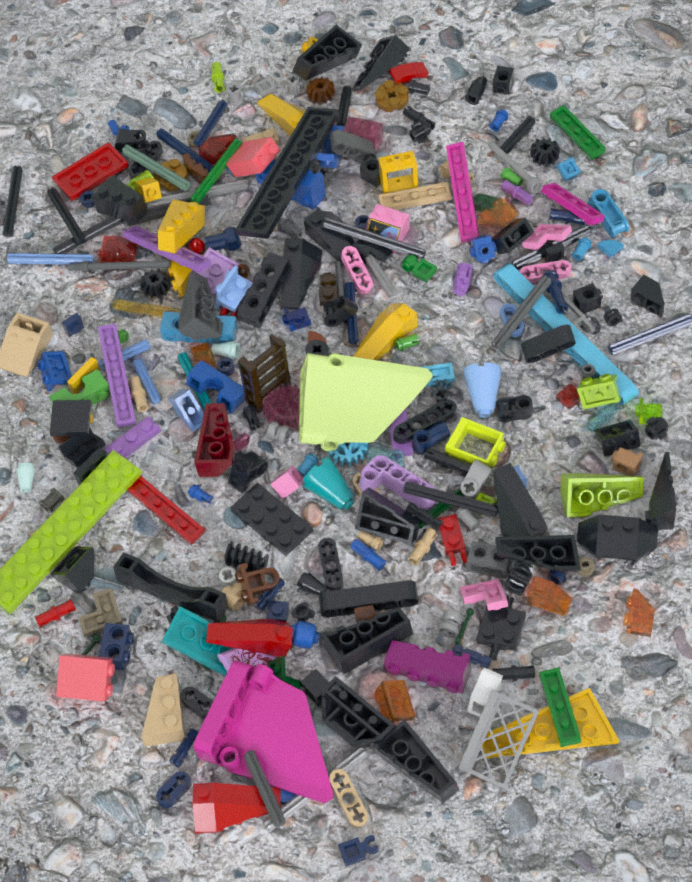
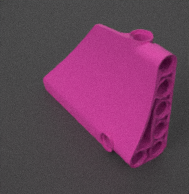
(274, 721)

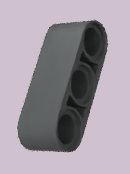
(352, 145)

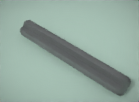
(264, 788)

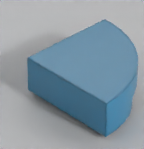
(610, 247)

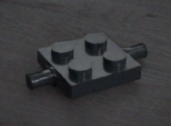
(501, 628)

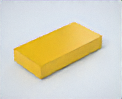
(75, 382)

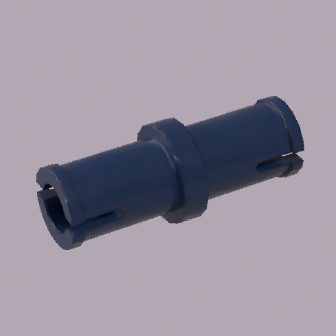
(565, 216)

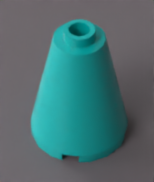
(329, 485)

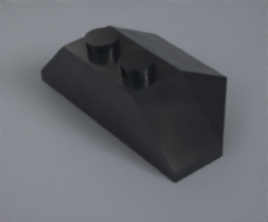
(617, 537)
(352, 715)

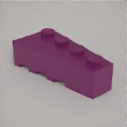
(428, 666)

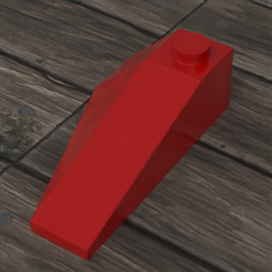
(256, 635)
(226, 805)

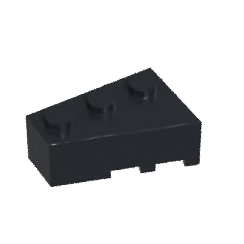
(119, 201)

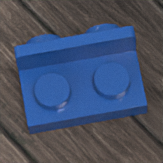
(54, 369)

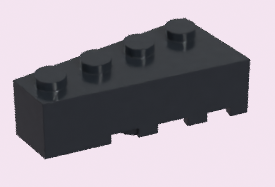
(411, 757)

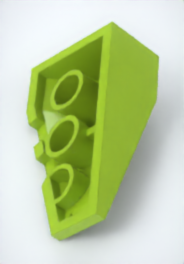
(594, 492)

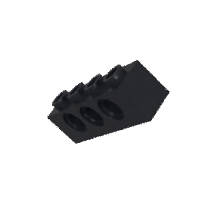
(265, 299)

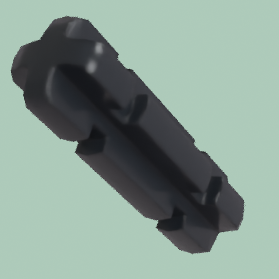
(423, 516)

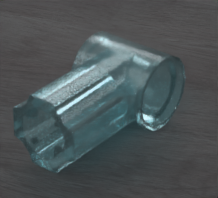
(394, 455)

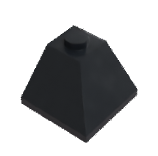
(76, 569)

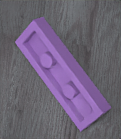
(134, 438)

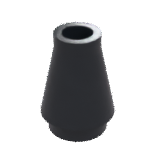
(311, 584)

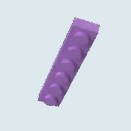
(182, 256)
(116, 375)

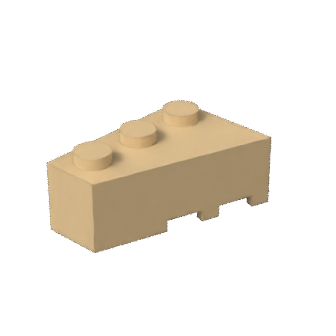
(165, 713)

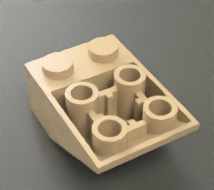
(24, 344)

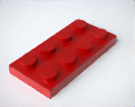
(90, 171)

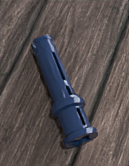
(555, 291)

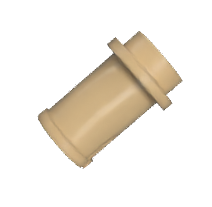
(370, 540)

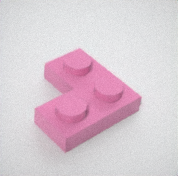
(546, 232)
(489, 591)

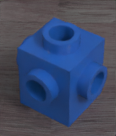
(478, 244)

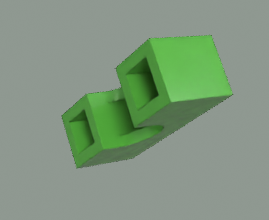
(95, 389)

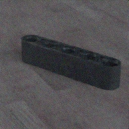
(382, 596)

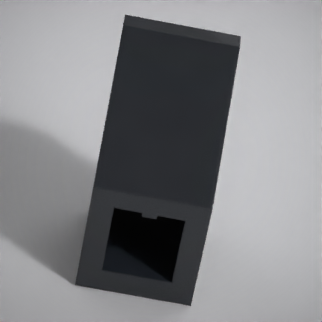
(648, 295)

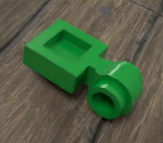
(423, 269)

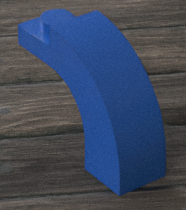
(327, 156)

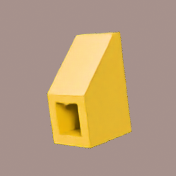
(180, 275)

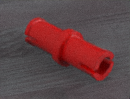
(55, 613)

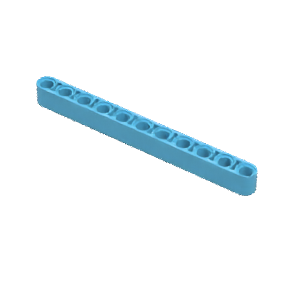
(547, 317)

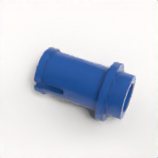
(501, 116)
(196, 492)

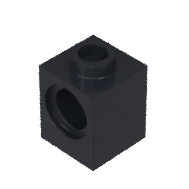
(503, 80)
(370, 171)
(587, 298)
(312, 686)

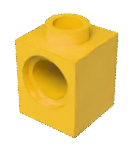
(149, 189)

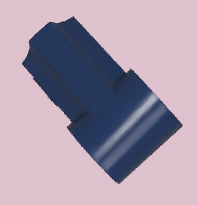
(227, 239)
(430, 437)

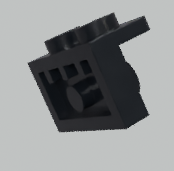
(617, 436)

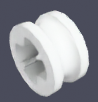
(225, 571)

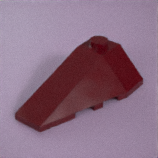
(215, 442)

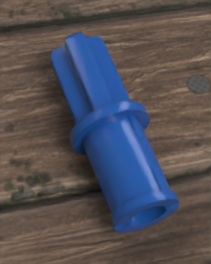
(368, 554)

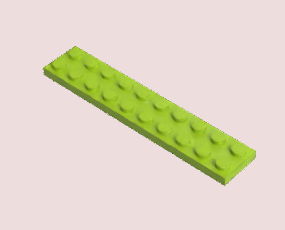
(65, 529)

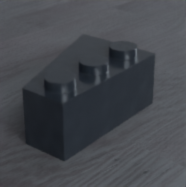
(385, 518)

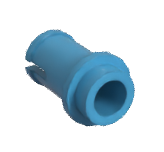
(583, 245)
(309, 462)

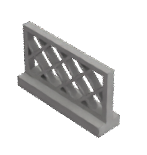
(481, 731)

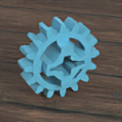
(355, 452)

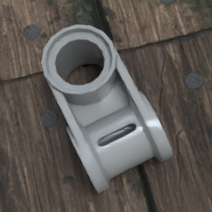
(478, 476)

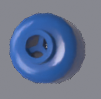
(304, 635)

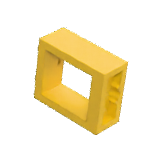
(390, 164)

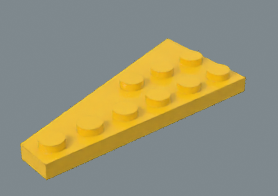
(590, 720)

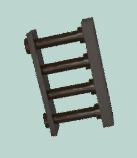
(250, 373)

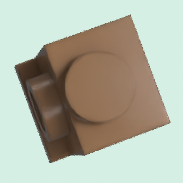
(626, 461)

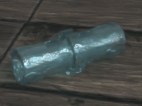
(603, 416)

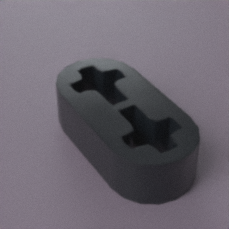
(195, 706)

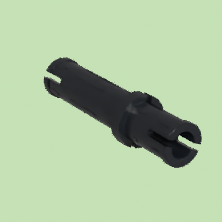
(444, 459)

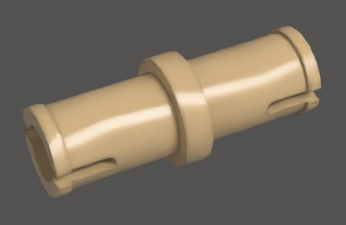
(138, 394)
(422, 546)

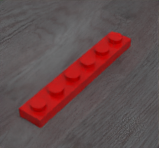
(166, 510)

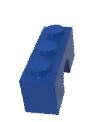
(206, 377)

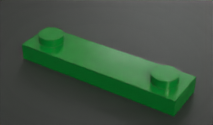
(577, 132)
(560, 707)

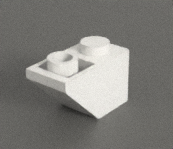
(487, 681)

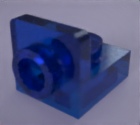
(296, 319)

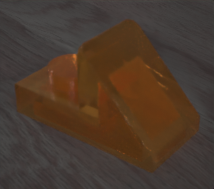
(203, 353)

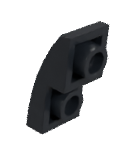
(366, 248)

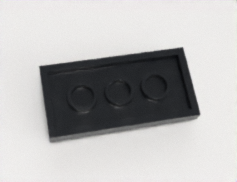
(271, 519)

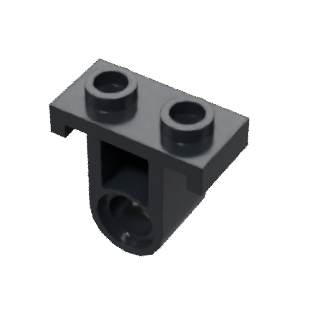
(246, 469)

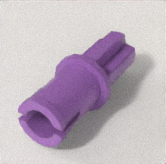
(517, 192)

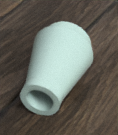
(227, 349)
(25, 476)

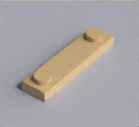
(416, 196)

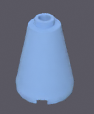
(483, 387)

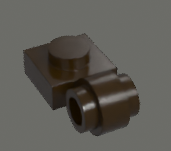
(327, 292)

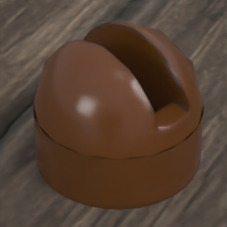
(245, 268)

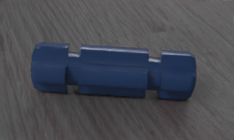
(269, 595)
(475, 657)
(176, 759)

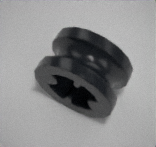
(612, 317)

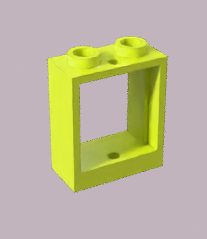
(480, 431)

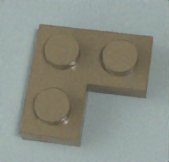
(107, 613)

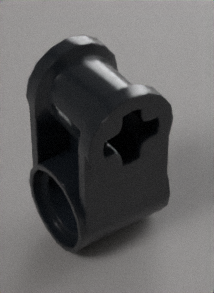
(131, 138)
(339, 311)
(513, 408)

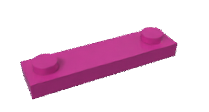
(573, 203)

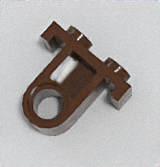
(254, 583)

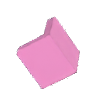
(287, 481)

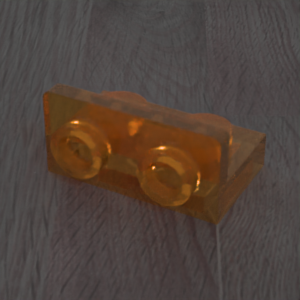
(394, 700)

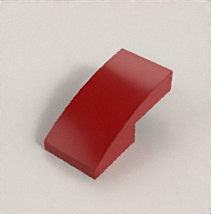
(405, 72)

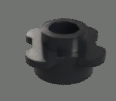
(299, 609)

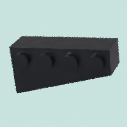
(327, 53)
(366, 639)

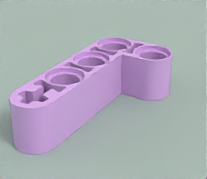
(393, 476)

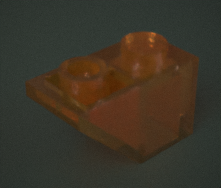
(500, 214)
(640, 616)

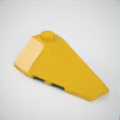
(282, 112)
(390, 324)

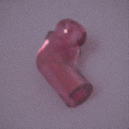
(241, 441)

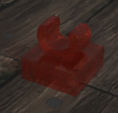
(569, 396)

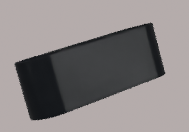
(548, 343)

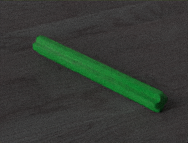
(216, 171)

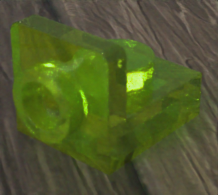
(646, 411)

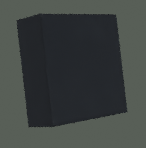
(554, 253)

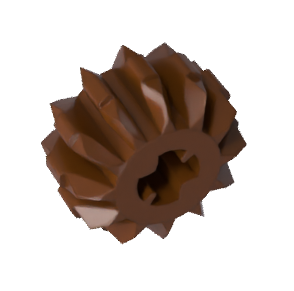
(320, 90)

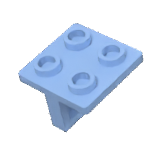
(232, 290)

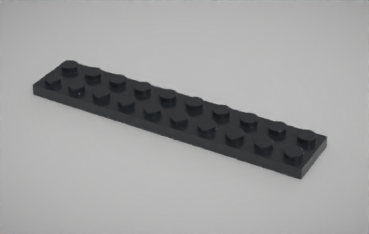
(287, 173)

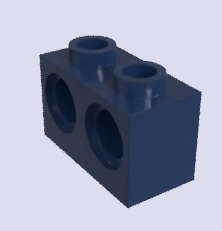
(111, 646)

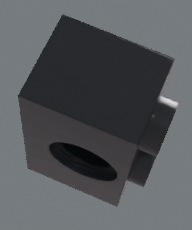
(512, 235)

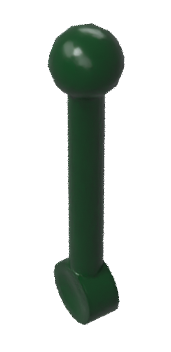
(469, 612)
(96, 639)

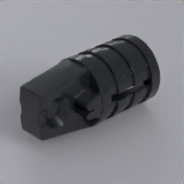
(476, 90)

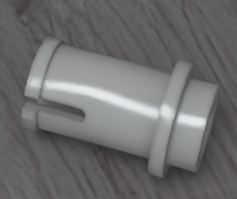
(466, 516)

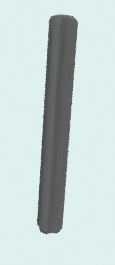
(521, 312)

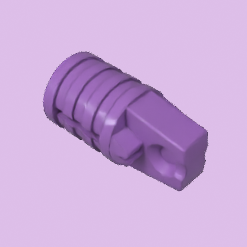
(462, 278)

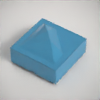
(568, 169)

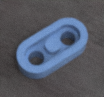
(509, 309)

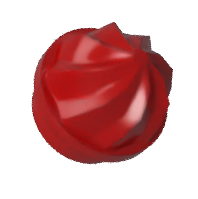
(196, 245)

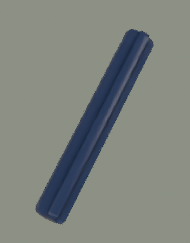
(210, 123)
(351, 322)

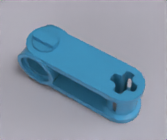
(614, 220)

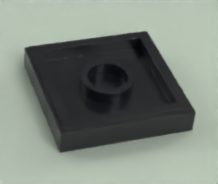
(70, 417)

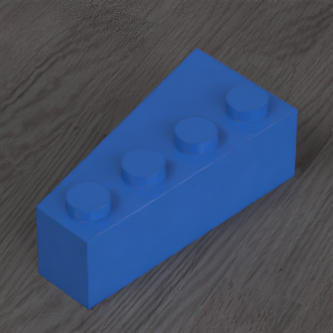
(310, 191)

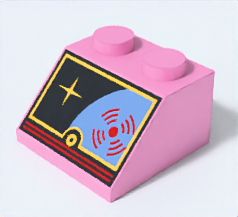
(389, 223)

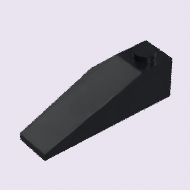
(662, 502)
(549, 551)

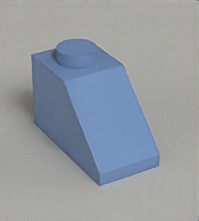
(187, 408)

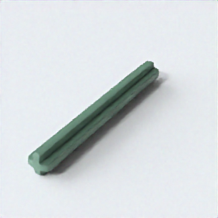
(156, 168)

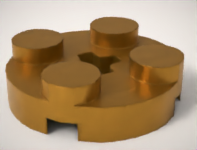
(391, 88)
(175, 166)

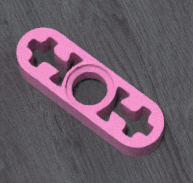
(357, 262)
(557, 265)

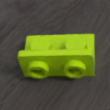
(598, 391)

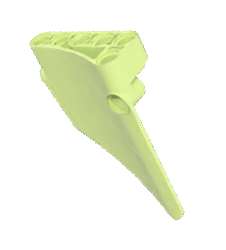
(353, 398)

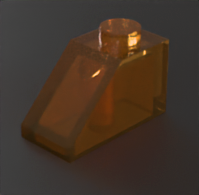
(548, 596)

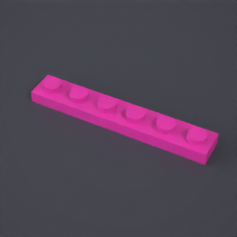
(462, 191)

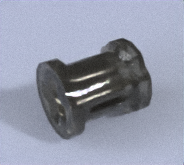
(51, 500)

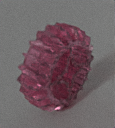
(275, 406)

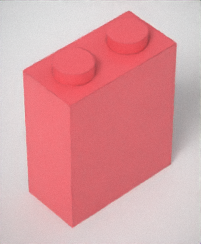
(253, 157)
(85, 677)

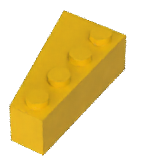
(180, 225)

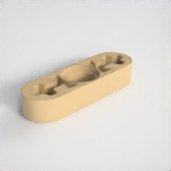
(360, 810)

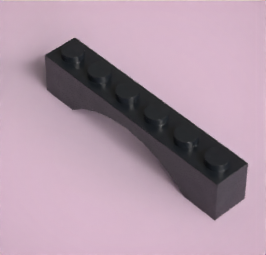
(200, 600)

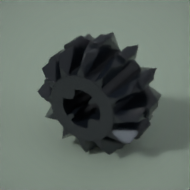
(544, 151)
(155, 283)
(519, 578)

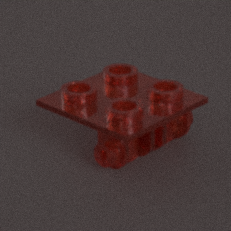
(117, 250)

